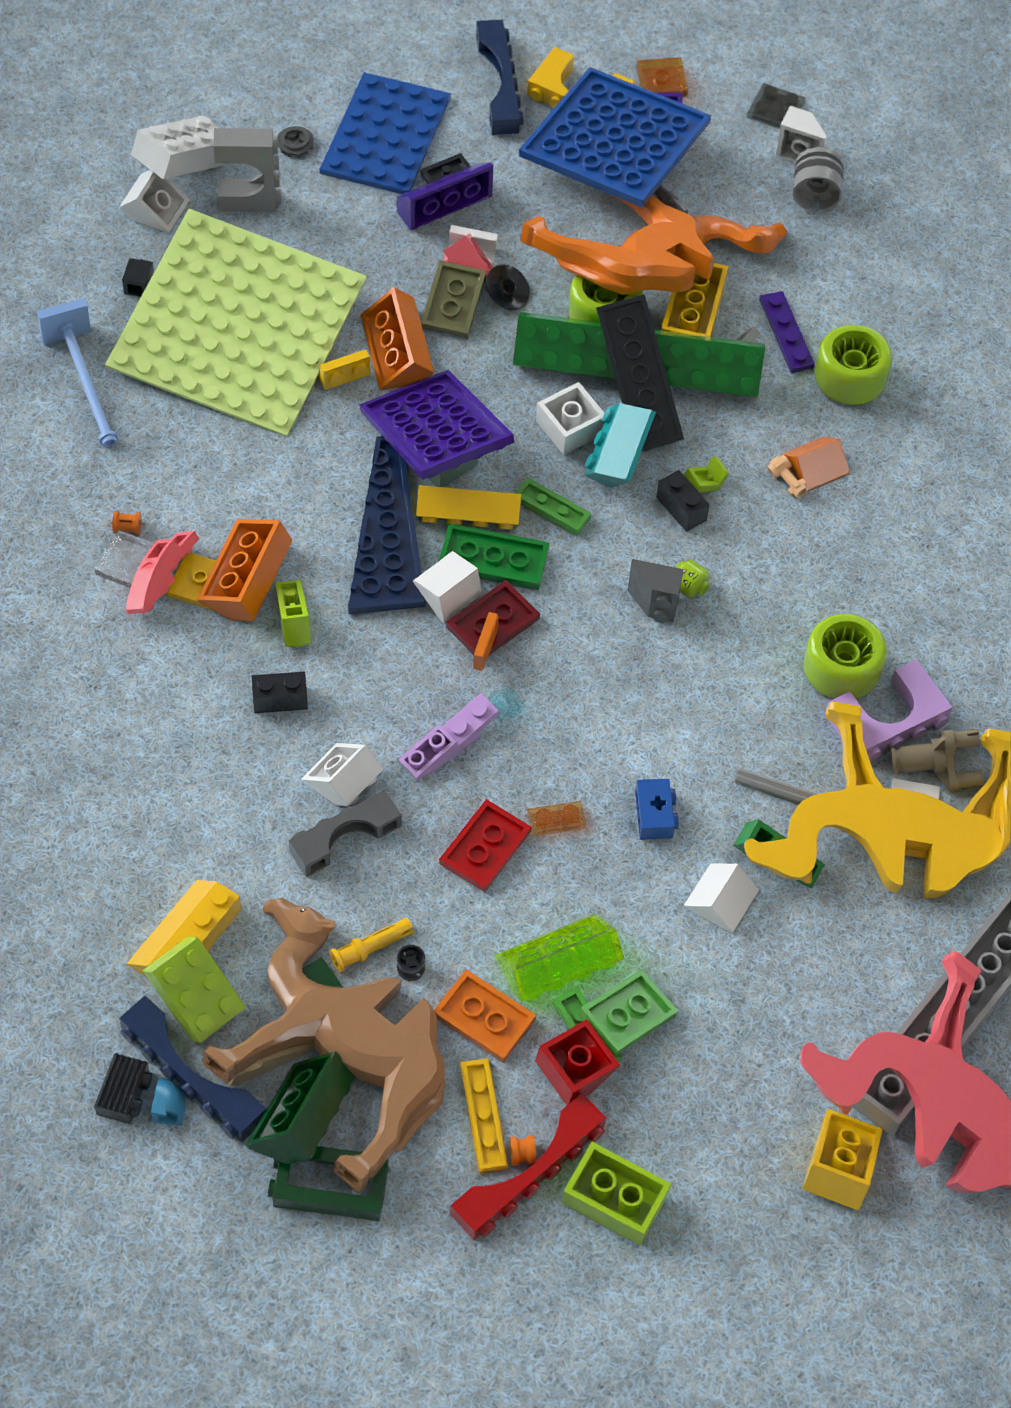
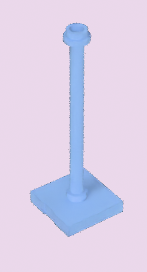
(65, 323)

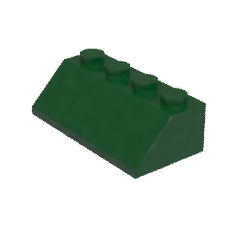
(302, 1109)

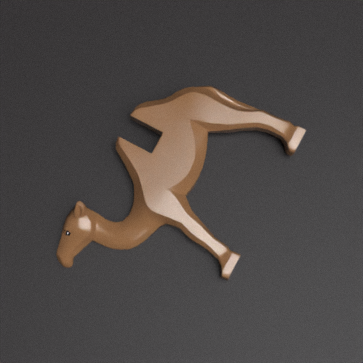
(347, 1021)

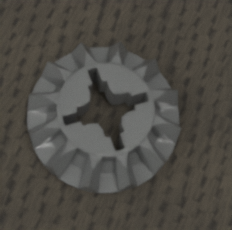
(291, 134)

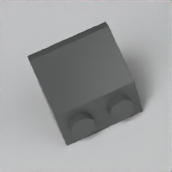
(655, 589)

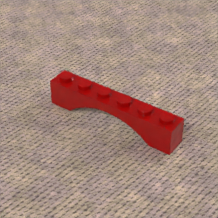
(484, 1205)

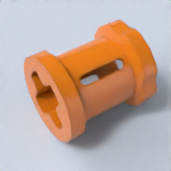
(126, 522)

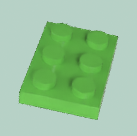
(628, 1012)

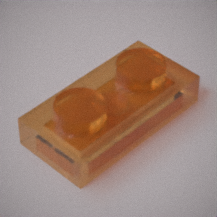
(556, 818)

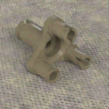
(940, 758)

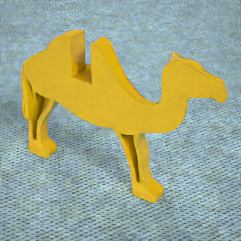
(898, 820)

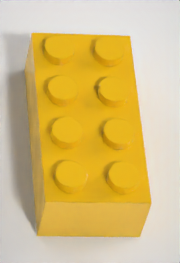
(698, 307)

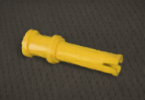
(360, 948)

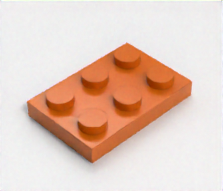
(484, 1015)

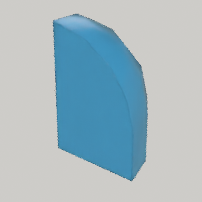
(168, 1103)

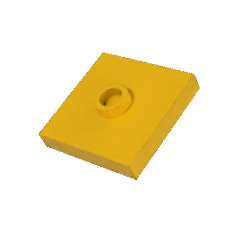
(191, 578)

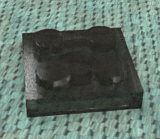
(772, 105)

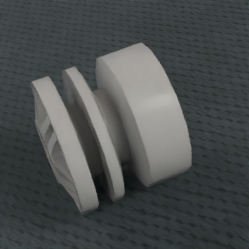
(818, 178)

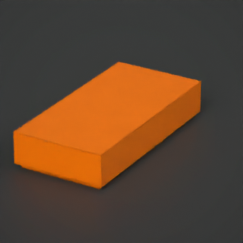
(485, 641)

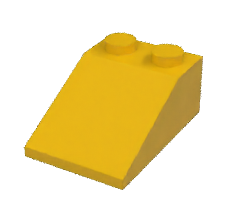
(843, 1159)

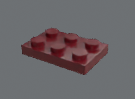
(513, 611)

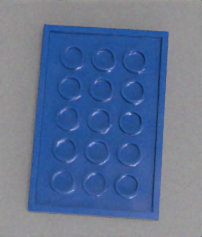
(385, 133)

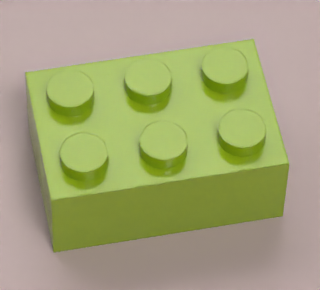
(194, 989)
(616, 1193)

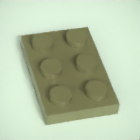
(453, 299)

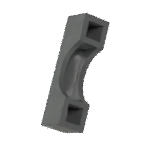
(373, 815)

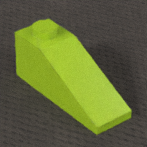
(293, 613)

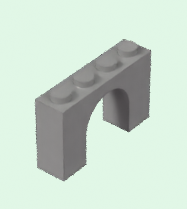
(255, 149)

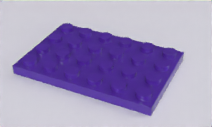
(436, 424)

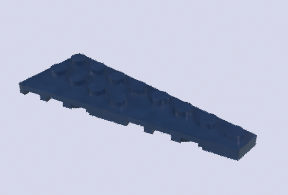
(387, 540)

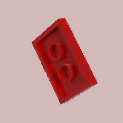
(485, 845)

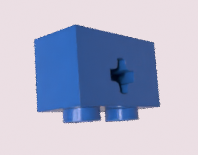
(652, 822)

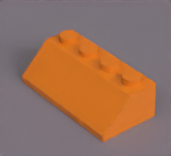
(396, 340)
(245, 568)

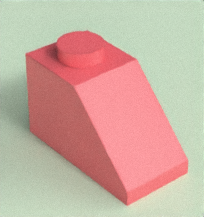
(467, 253)

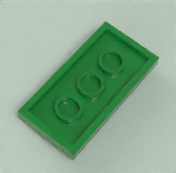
(498, 555)

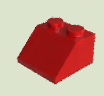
(576, 1061)

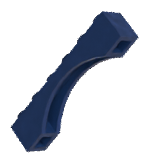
(503, 109)
(231, 1106)

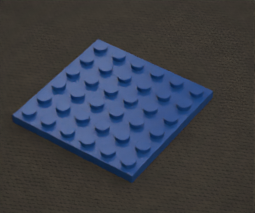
(615, 136)

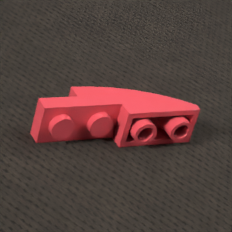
(155, 571)

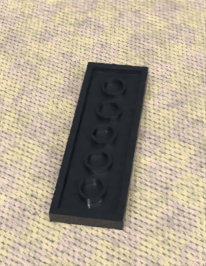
(640, 367)

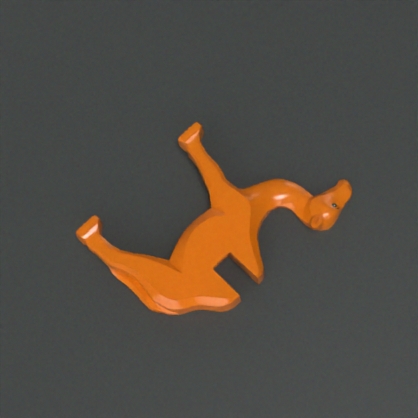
(655, 256)

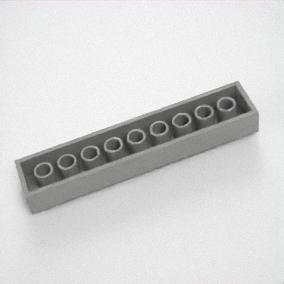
(888, 1098)

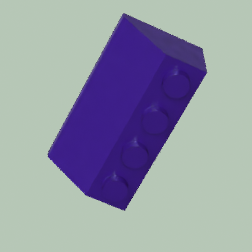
(446, 195)

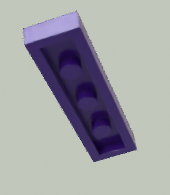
(786, 332)

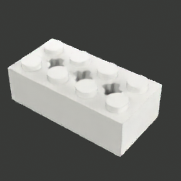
(177, 147)

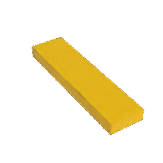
(483, 1116)

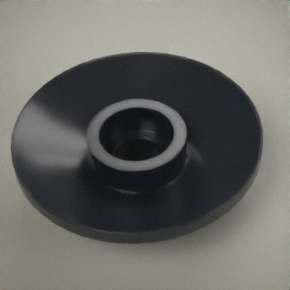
(507, 287)

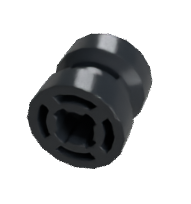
(409, 957)

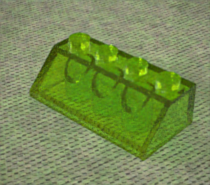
(560, 957)

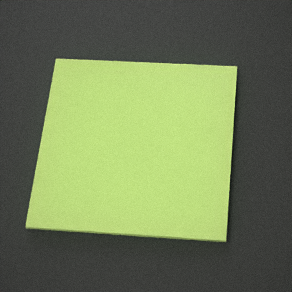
(236, 322)

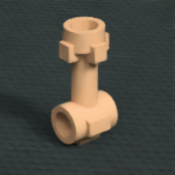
(780, 467)

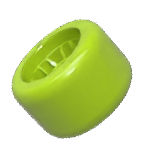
(587, 296)
(853, 364)
(845, 656)

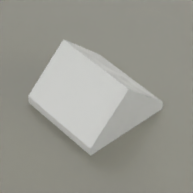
(449, 585)
(723, 895)

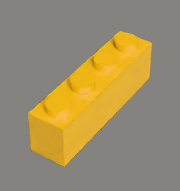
(468, 505)

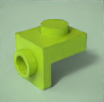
(709, 477)

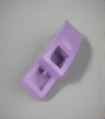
(450, 739)

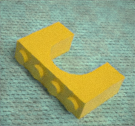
(548, 79)

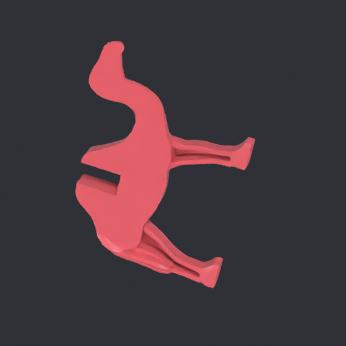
(945, 1090)

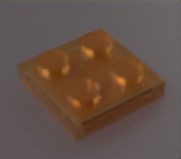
(662, 75)

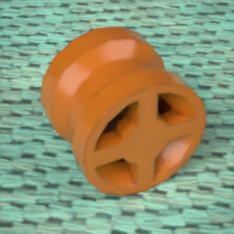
(523, 1150)

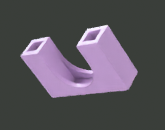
(926, 707)

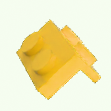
(344, 369)

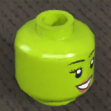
(694, 578)

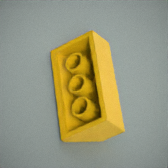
(200, 913)

